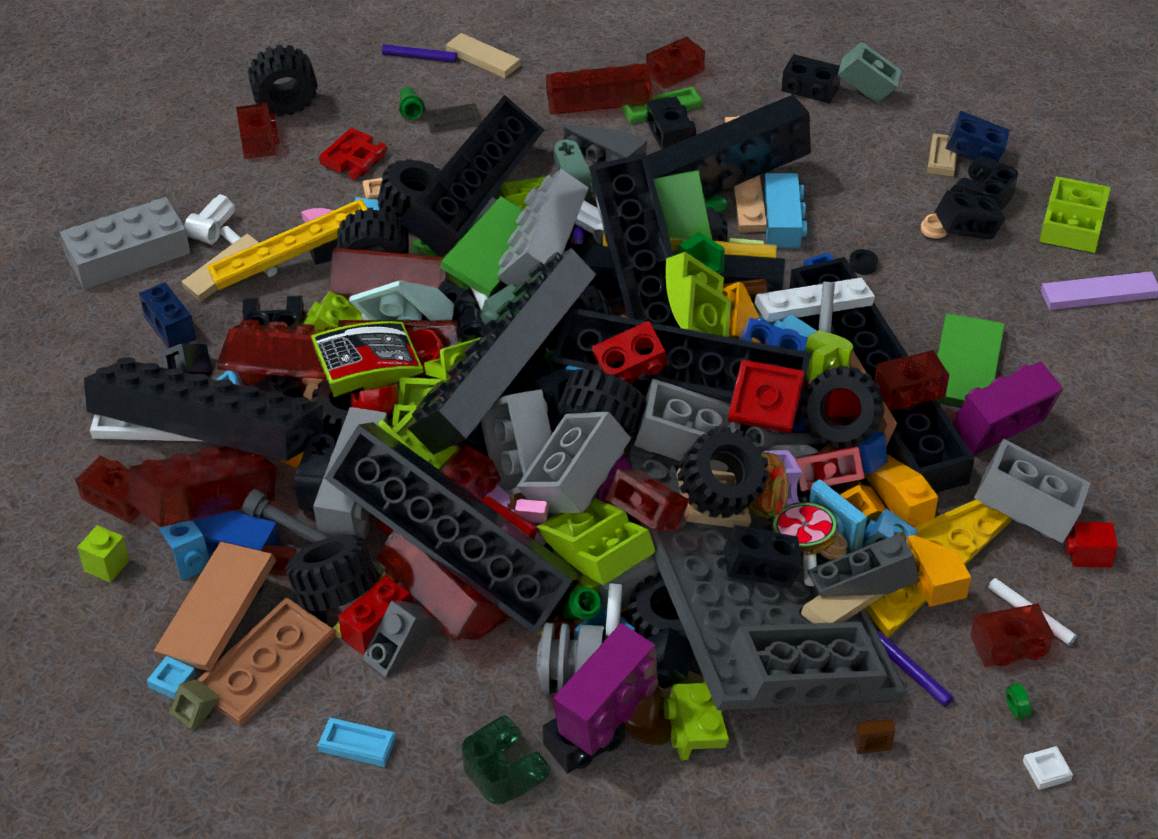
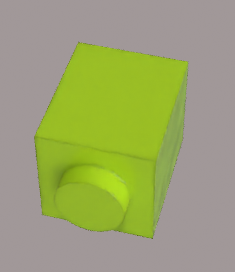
(103, 553)

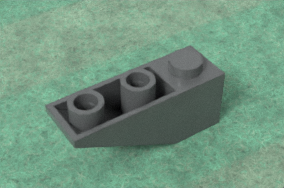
(604, 144)
(868, 571)

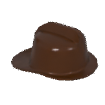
(649, 722)

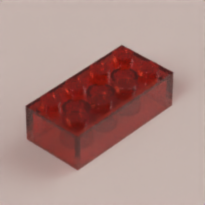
(198, 484)

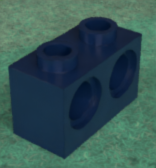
(976, 137)
(167, 315)

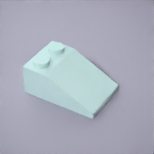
(403, 302)

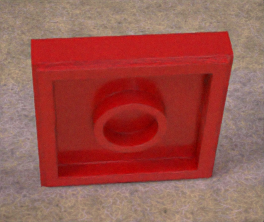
(766, 396)

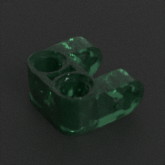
(494, 766)

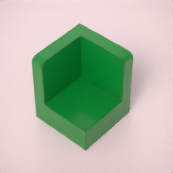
(705, 251)

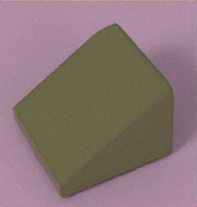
(193, 703)

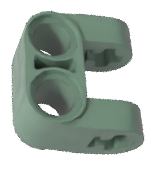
(573, 163)

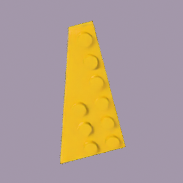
(961, 530)

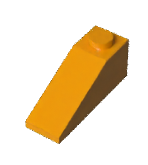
(904, 492)

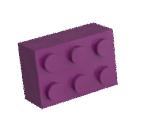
(1007, 407)
(606, 689)

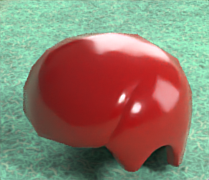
(426, 345)
(377, 399)

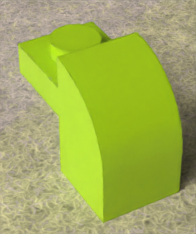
(828, 352)

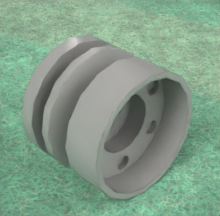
(563, 657)

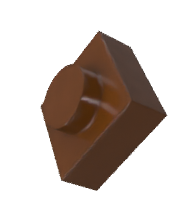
(874, 736)

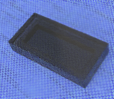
(452, 118)

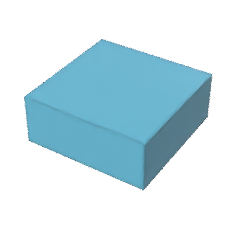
(169, 676)

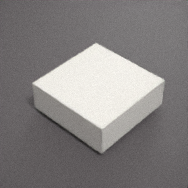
(1047, 767)

